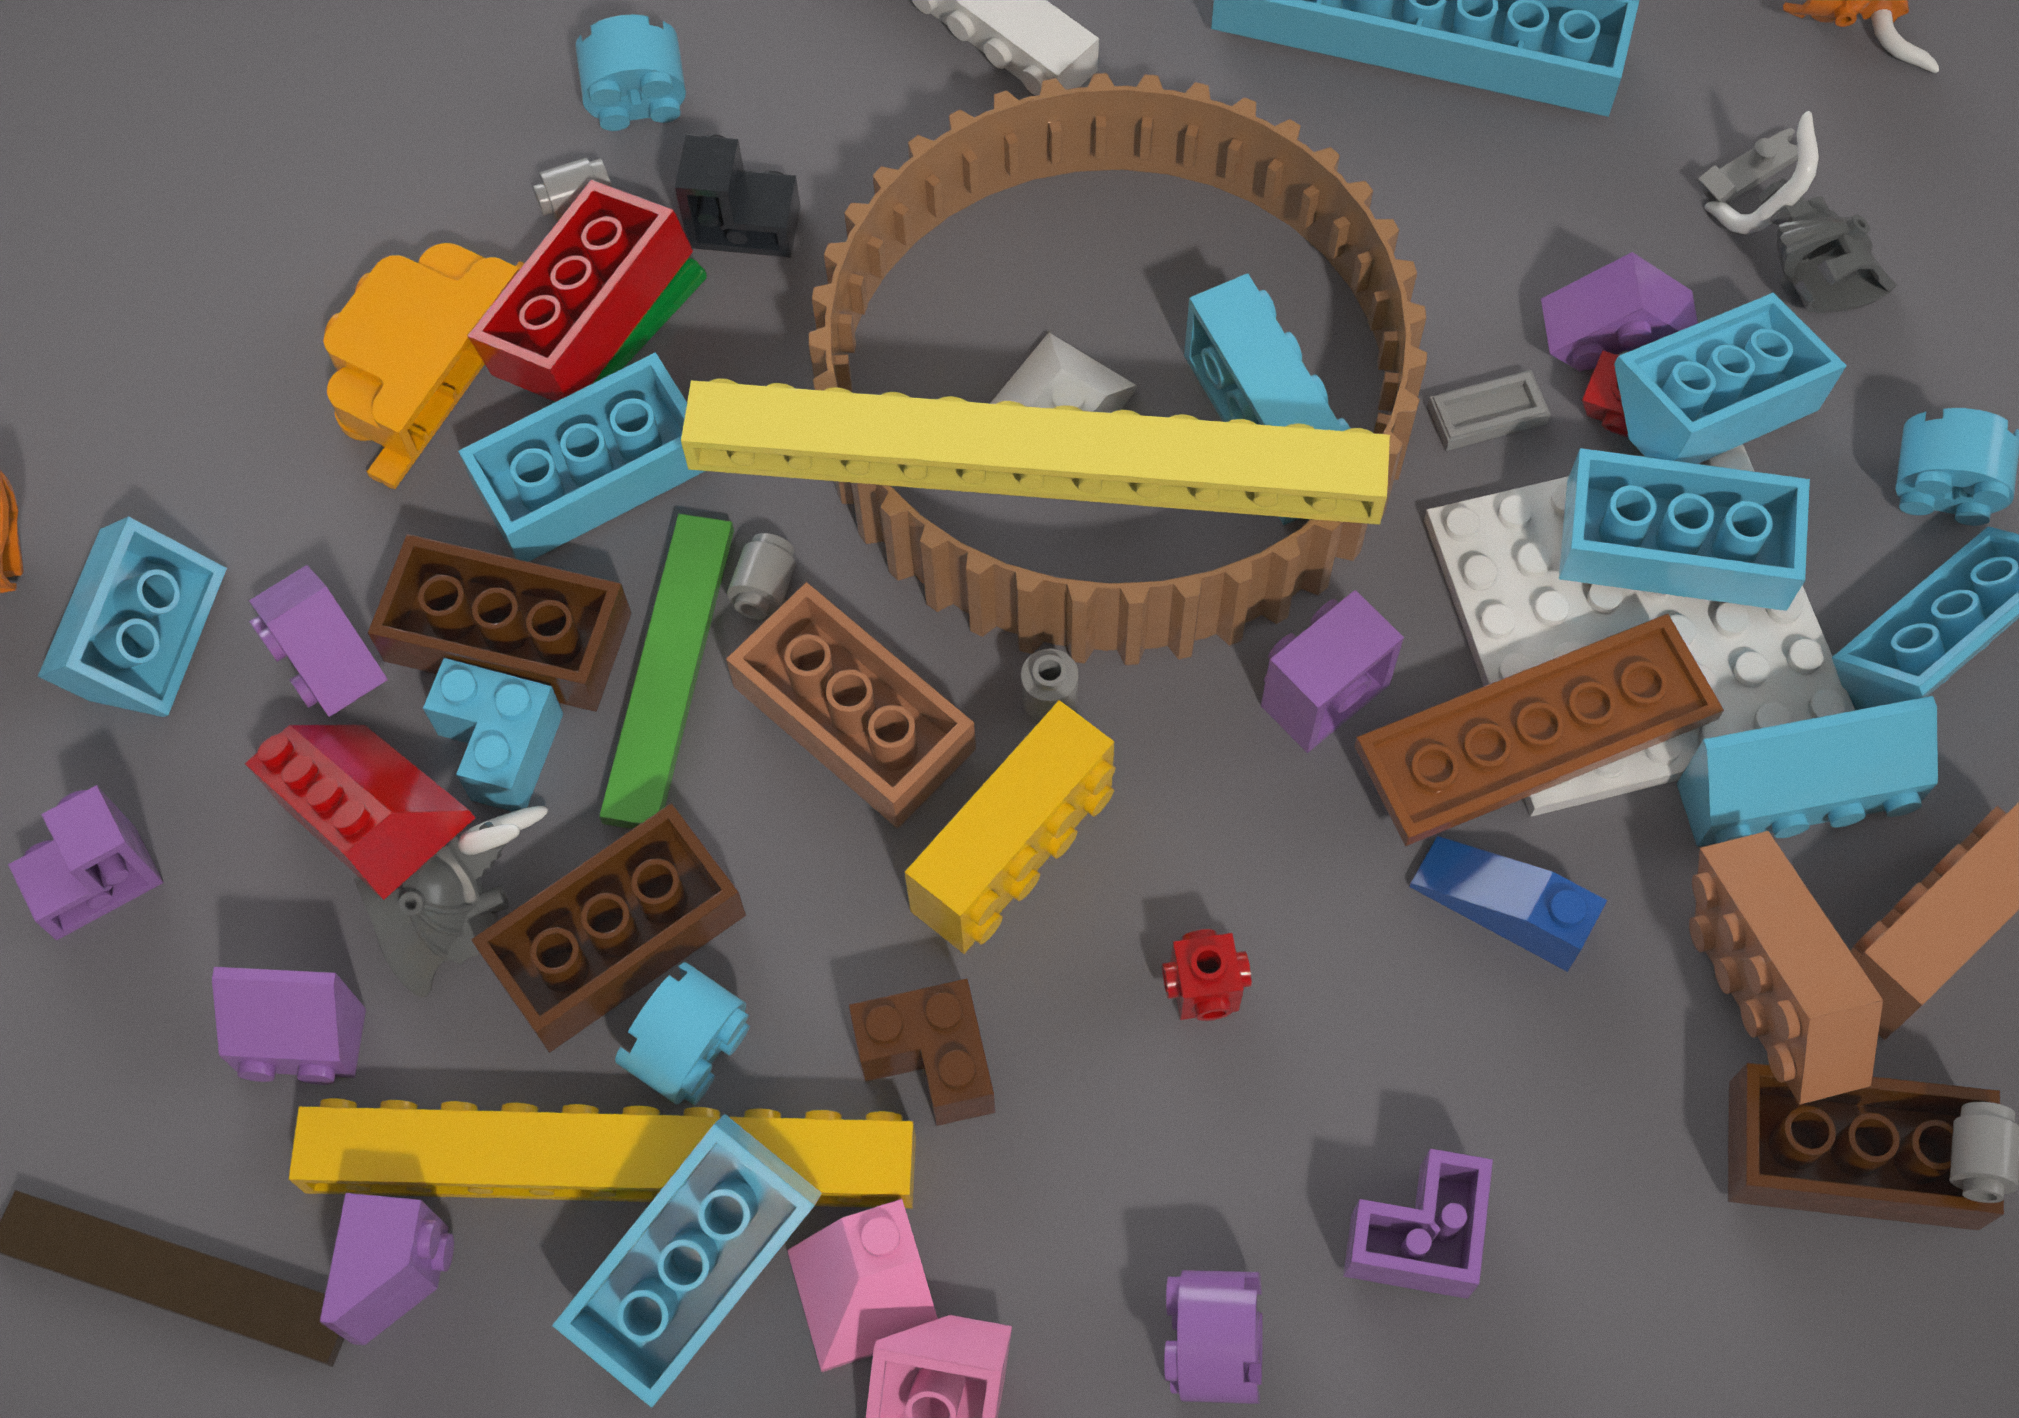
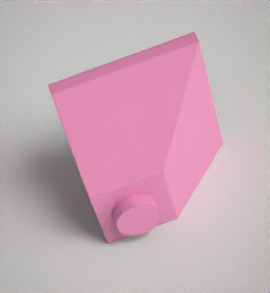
(861, 1283)
(940, 1370)

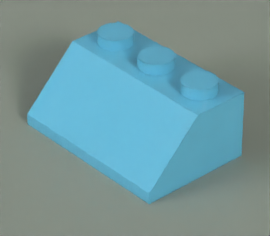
(133, 619)

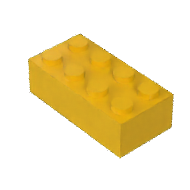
(1012, 828)

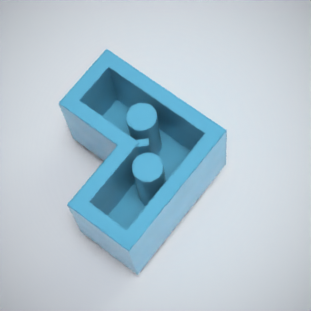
(505, 725)

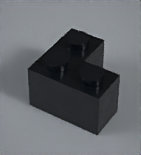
(734, 207)

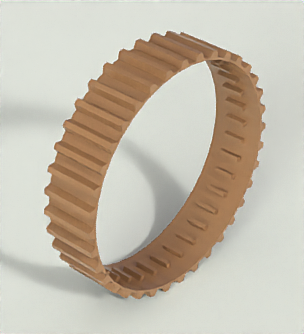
(1140, 132)

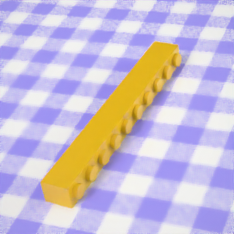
(581, 1151)

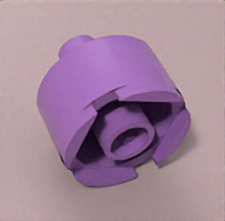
(1217, 1336)

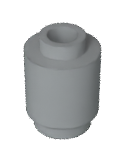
(564, 184)
(762, 576)
(1046, 679)
(1985, 1152)

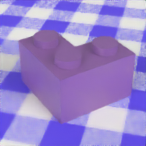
(1615, 311)
(310, 628)
(88, 866)
(1435, 1243)

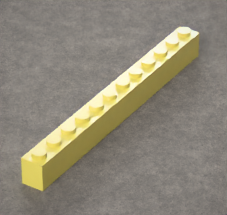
(1037, 451)

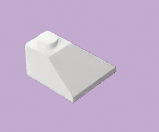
(1065, 376)

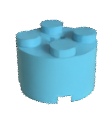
(630, 71)
(1957, 465)
(683, 1034)

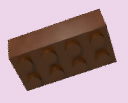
(501, 618)
(610, 927)
(1852, 1153)

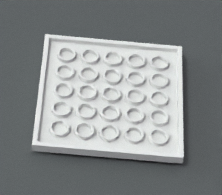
(1517, 613)

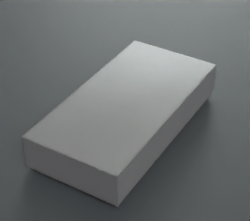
(1488, 410)

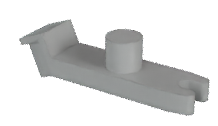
(1751, 168)

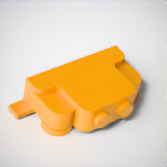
(407, 349)

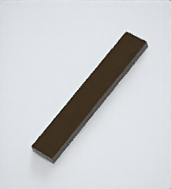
(168, 1276)

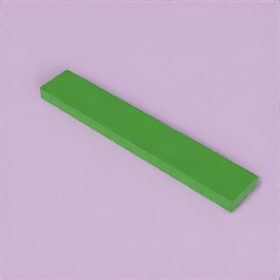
(667, 671)

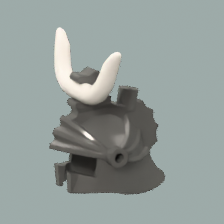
(1820, 253)
(444, 902)

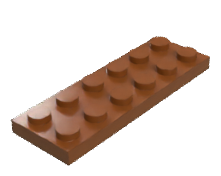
(1537, 729)

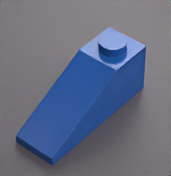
(1511, 899)

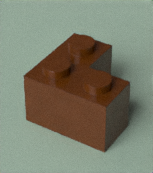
(931, 1032)

